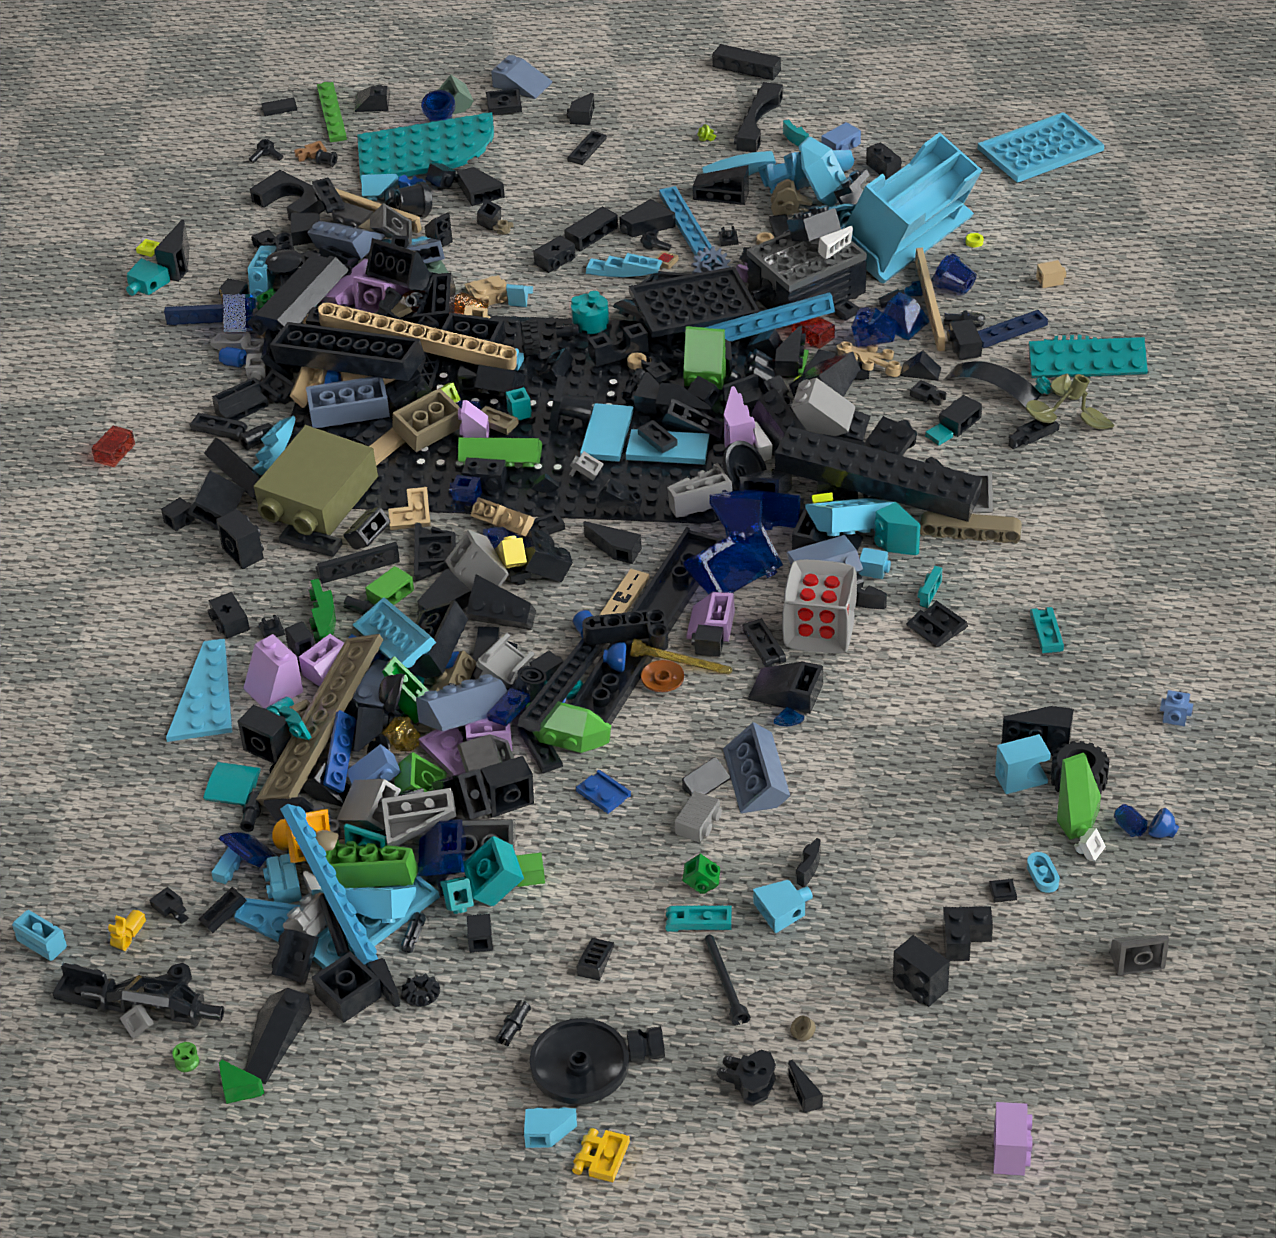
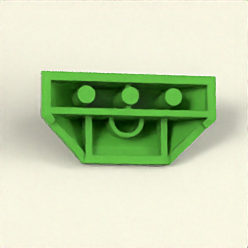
(574, 729)

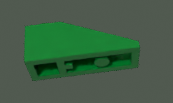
(410, 689)

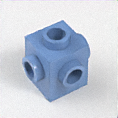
(1176, 708)

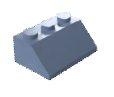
(835, 549)

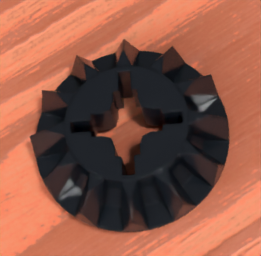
(420, 997)

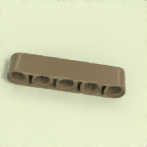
(978, 528)

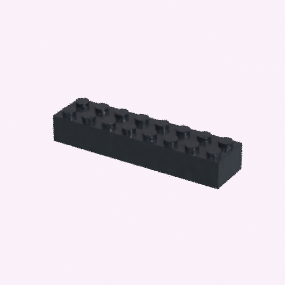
(347, 351)

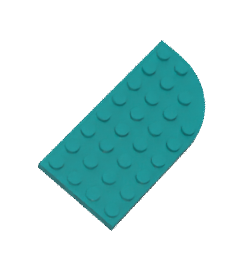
(414, 147)

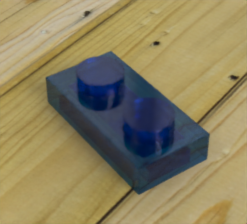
(508, 707)

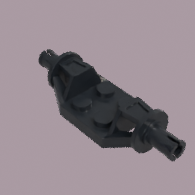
(157, 992)

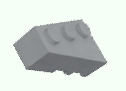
(693, 495)
(415, 814)

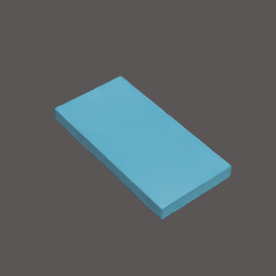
(607, 431)
(690, 449)

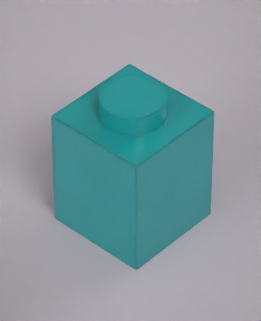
(518, 403)

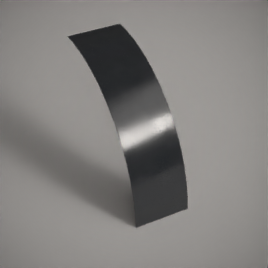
(999, 376)

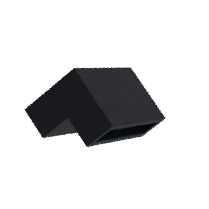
(240, 400)

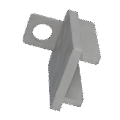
(503, 661)

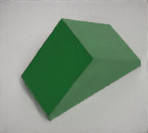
(239, 1084)

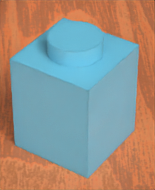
(874, 563)

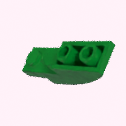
(323, 614)

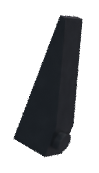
(276, 1030)

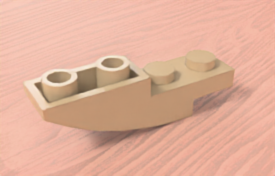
(502, 517)

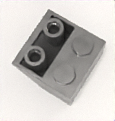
(484, 752)

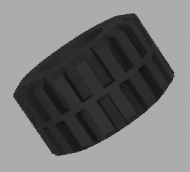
(1096, 758)

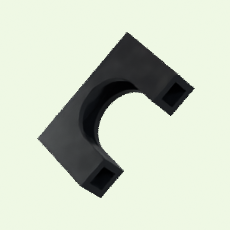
(283, 184)

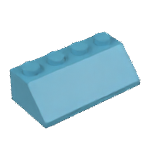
(845, 515)

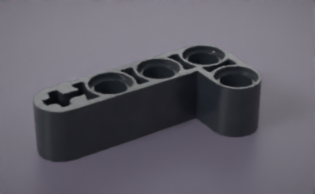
(627, 626)

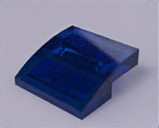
(247, 847)

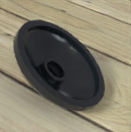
(741, 459)

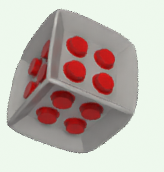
(819, 606)

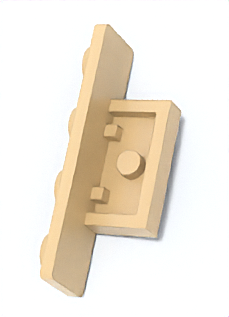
(306, 378)

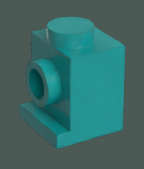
(464, 900)

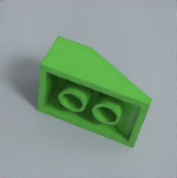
(705, 355)

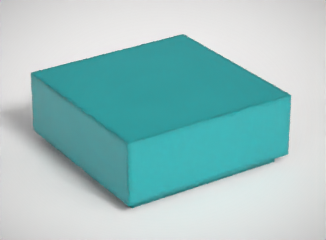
(939, 434)

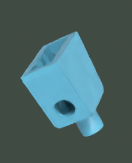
(781, 903)

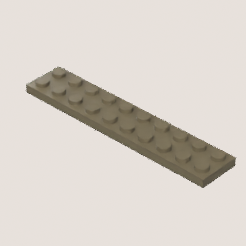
(333, 695)

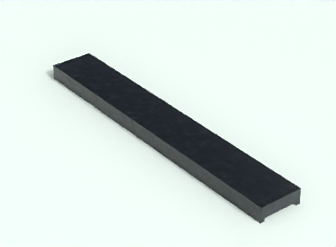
(669, 591)

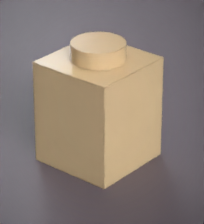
(1050, 274)

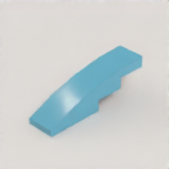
(753, 159)
(618, 267)
(275, 443)

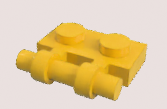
(608, 1156)

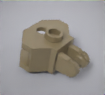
(788, 200)

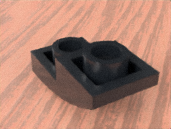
(871, 598)
(810, 863)

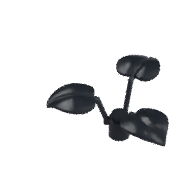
(389, 695)

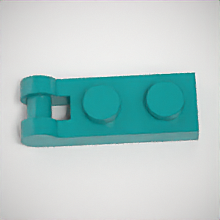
(1047, 630)
(698, 918)

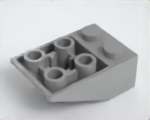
(476, 556)

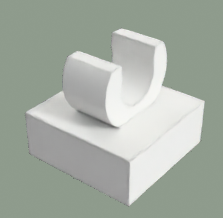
(1090, 844)

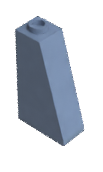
(429, 249)

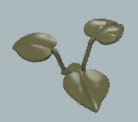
(1069, 389)

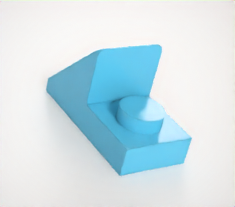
(518, 294)

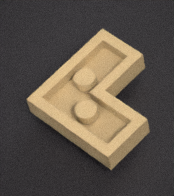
(415, 512)

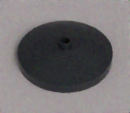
(579, 1061)

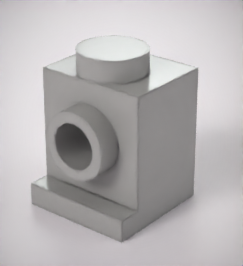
(256, 371)

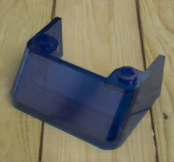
(746, 510)

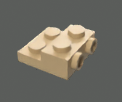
(490, 290)

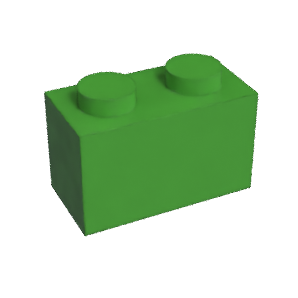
(392, 585)

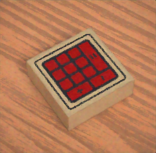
(668, 259)

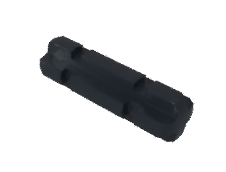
(413, 932)

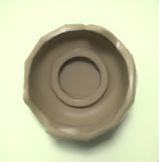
(327, 839)

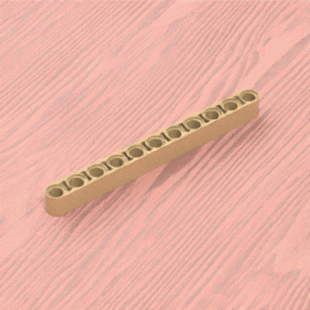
(432, 339)

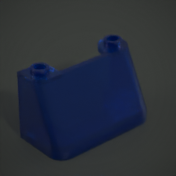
(734, 562)

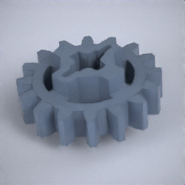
(712, 258)

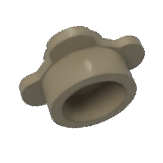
(503, 227)

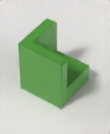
(532, 869)

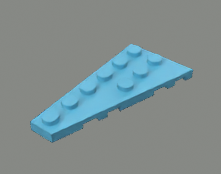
(206, 699)

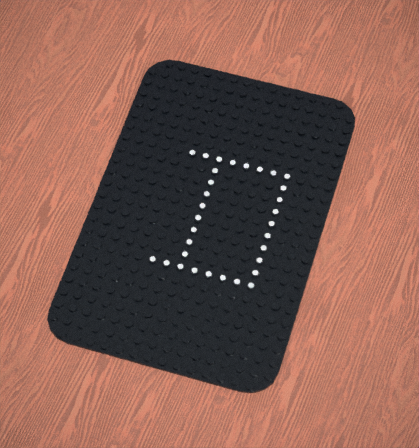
(577, 496)

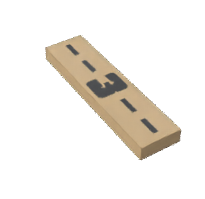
(626, 592)

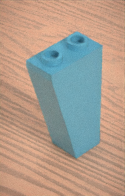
(259, 277)

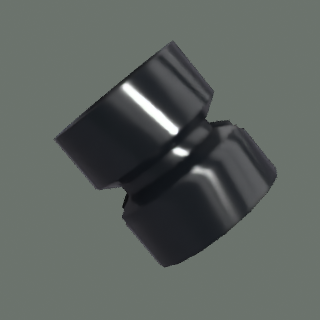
(645, 1044)

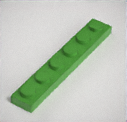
(331, 112)

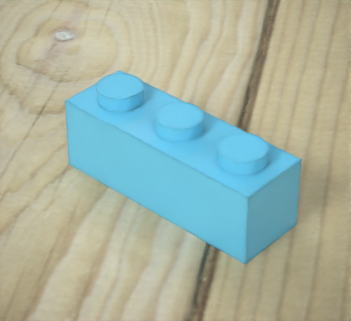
(226, 866)

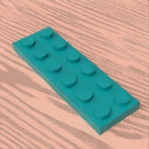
(1088, 357)

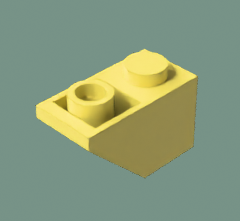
(511, 552)

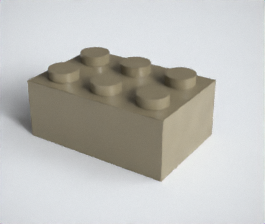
(427, 420)

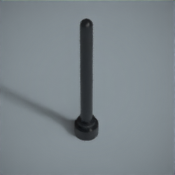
(737, 1010)

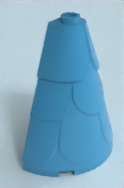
(792, 169)

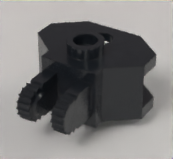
(751, 1075)

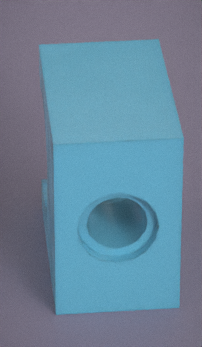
(1019, 764)

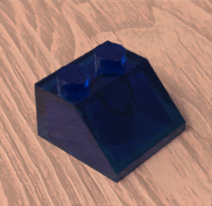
(873, 327)

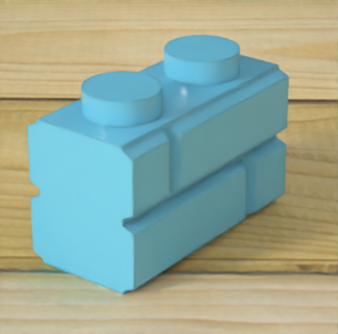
(283, 880)
(39, 935)

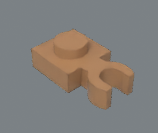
(309, 151)

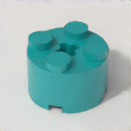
(590, 312)

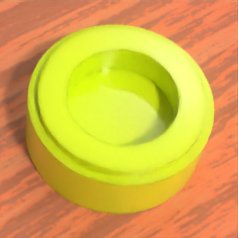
(974, 240)

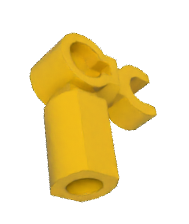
(126, 929)

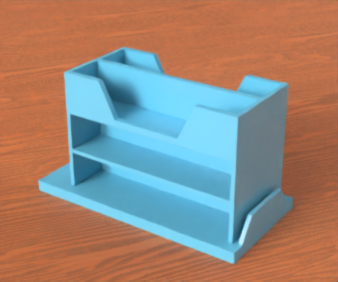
(913, 207)

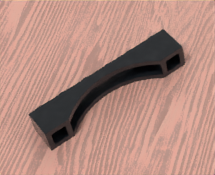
(749, 134)

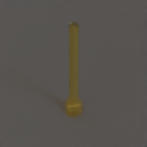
(639, 648)

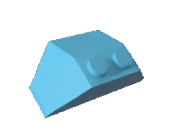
(821, 170)

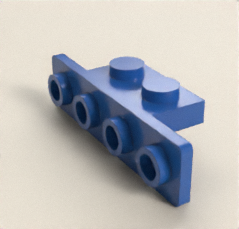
(339, 751)

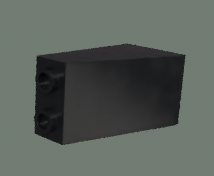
(834, 372)

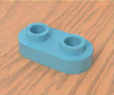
(1044, 873)

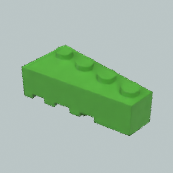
(372, 866)

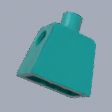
(146, 277)

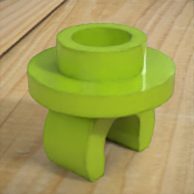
(706, 133)

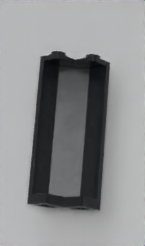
(299, 294)

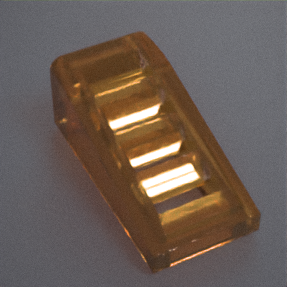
(464, 299)

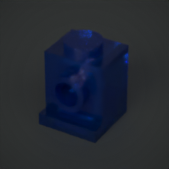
(466, 489)

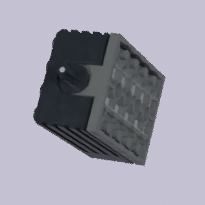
(794, 271)

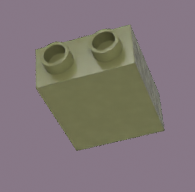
(315, 481)

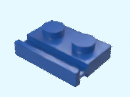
(603, 791)

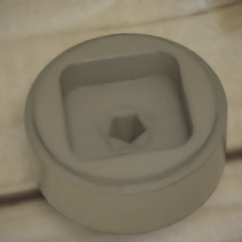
(802, 1028)

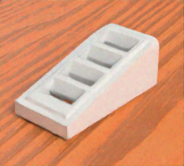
(834, 242)
(762, 443)

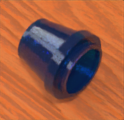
(438, 105)
(954, 275)

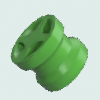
(185, 1050)

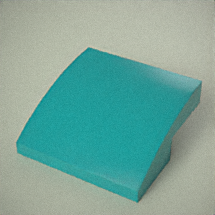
(231, 783)

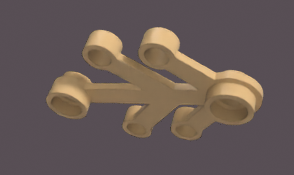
(868, 356)

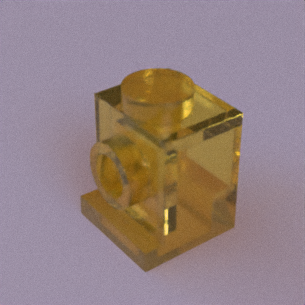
(402, 734)

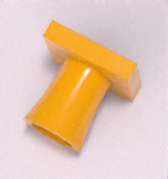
(285, 840)

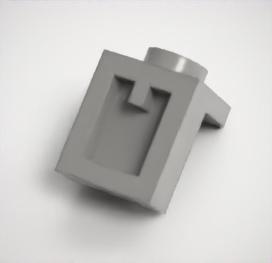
(586, 465)

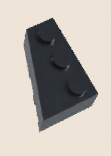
(723, 186)
(498, 606)

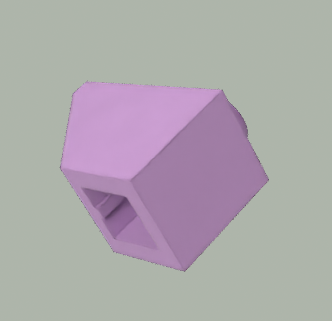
(474, 421)

